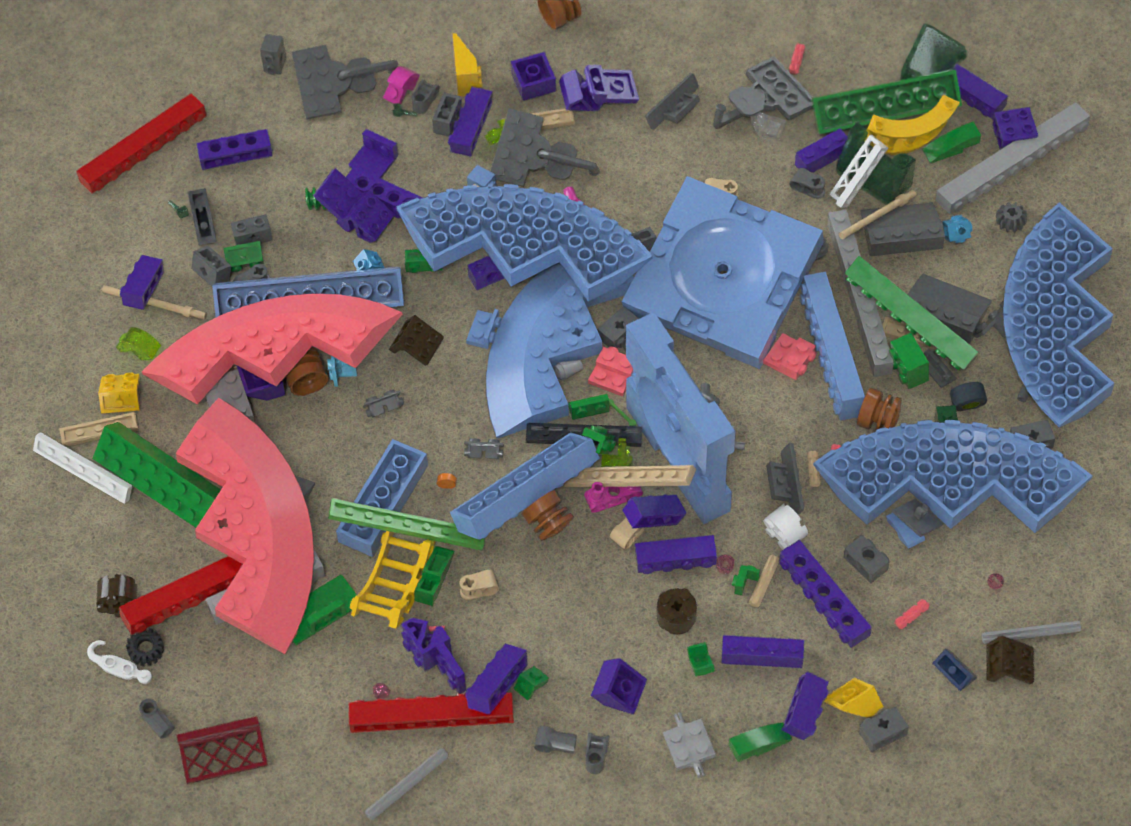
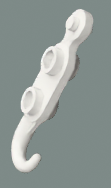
(118, 666)

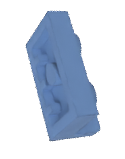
(483, 329)

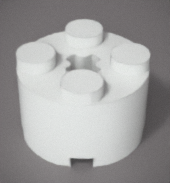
(785, 526)

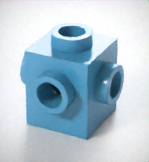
(957, 229)
(368, 260)

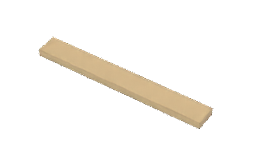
(634, 476)

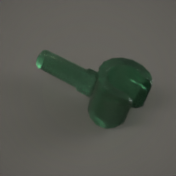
(398, 112)
(181, 211)

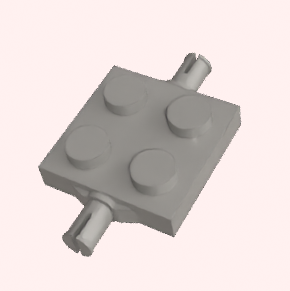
(689, 744)

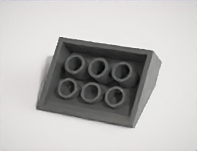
(904, 230)
(951, 305)

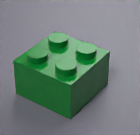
(909, 361)

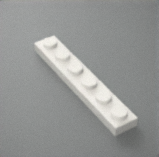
(82, 468)

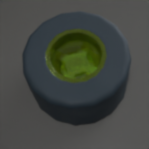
(968, 396)

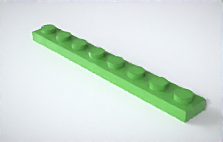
(401, 523)

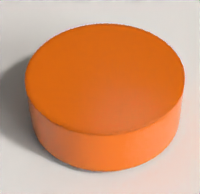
(446, 480)

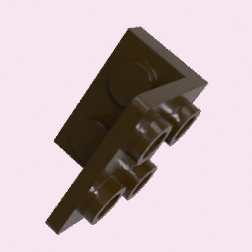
(417, 340)
(1009, 659)

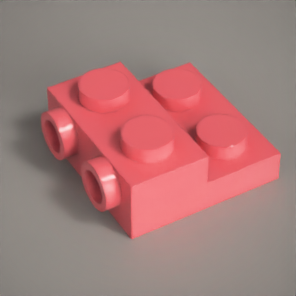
(790, 356)
(611, 371)

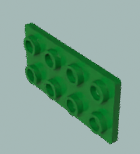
(325, 607)

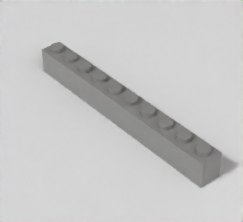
(1012, 158)
(863, 307)

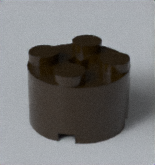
(115, 593)
(676, 611)

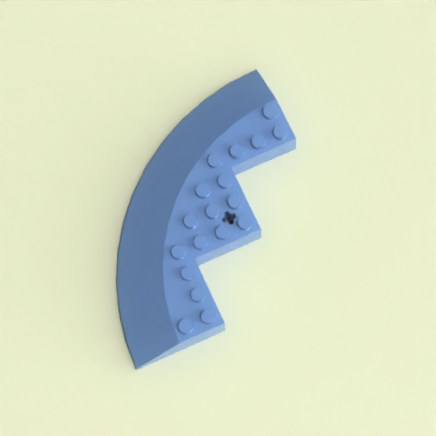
(525, 234)
(1055, 317)
(537, 331)
(952, 472)

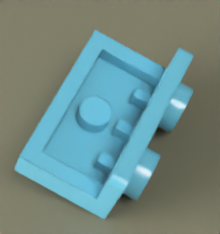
(339, 369)

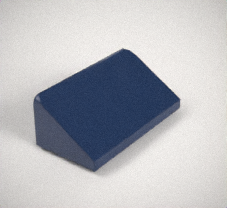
(954, 669)

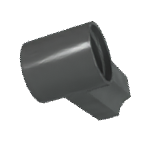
(156, 718)
(548, 740)

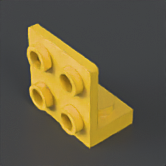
(119, 393)

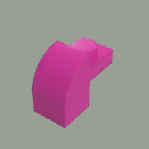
(399, 82)

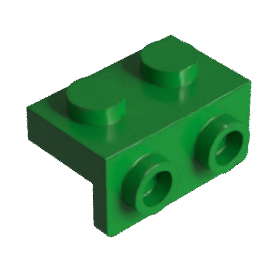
(243, 255)
(416, 262)
(589, 406)
(600, 434)

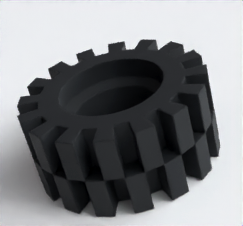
(147, 657)

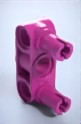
(601, 499)

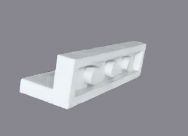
(862, 173)

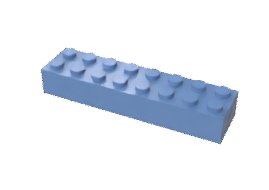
(832, 346)
(524, 486)

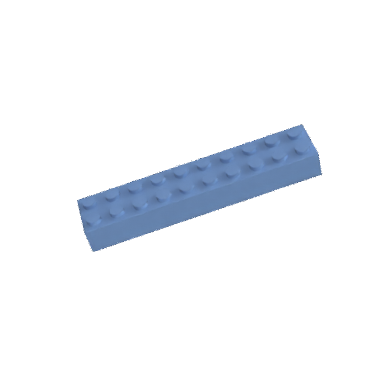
(377, 285)

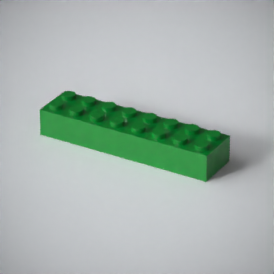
(885, 100)
(912, 313)
(155, 473)

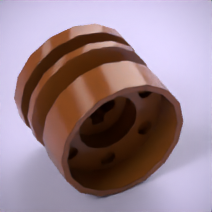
(558, 11)
(307, 375)
(879, 411)
(547, 515)

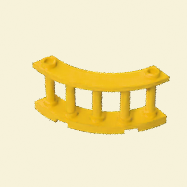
(912, 134)
(407, 601)

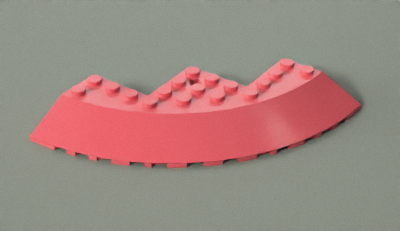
(271, 340)
(264, 523)

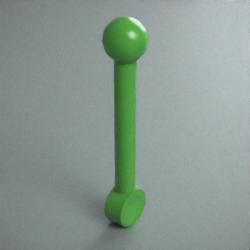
(632, 422)

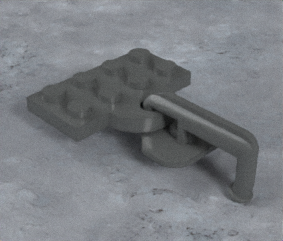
(320, 83)
(771, 90)
(523, 144)

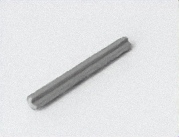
(1034, 631)
(406, 784)

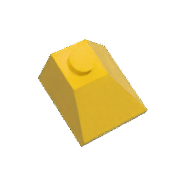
(855, 698)

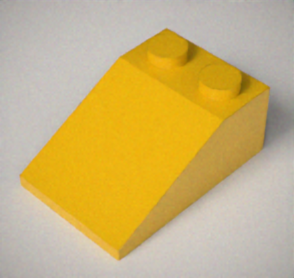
(467, 71)

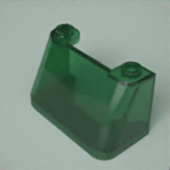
(932, 53)
(889, 176)

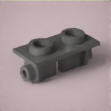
(938, 369)
(375, 404)
(476, 447)

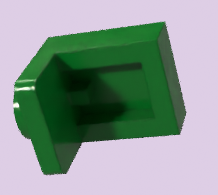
(745, 572)
(700, 659)
(530, 681)

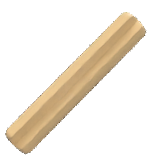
(764, 581)

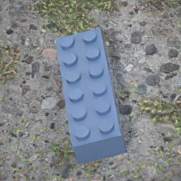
(385, 489)

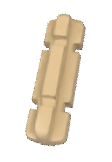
(813, 472)

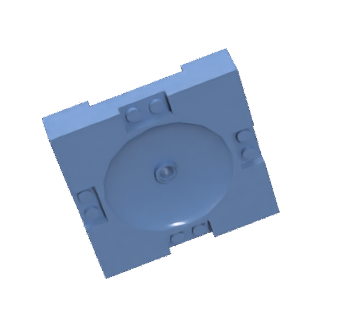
(716, 233)
(678, 416)

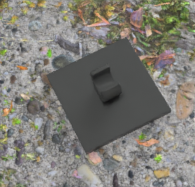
(917, 517)

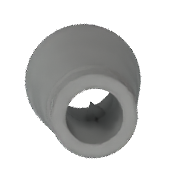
(568, 368)

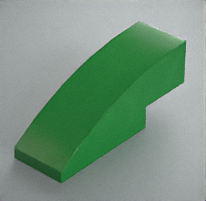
(952, 142)
(433, 576)
(758, 741)

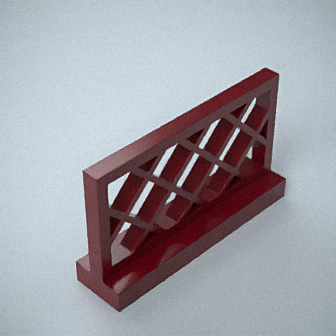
(215, 734)

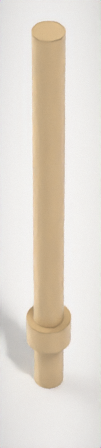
(900, 201)
(187, 311)

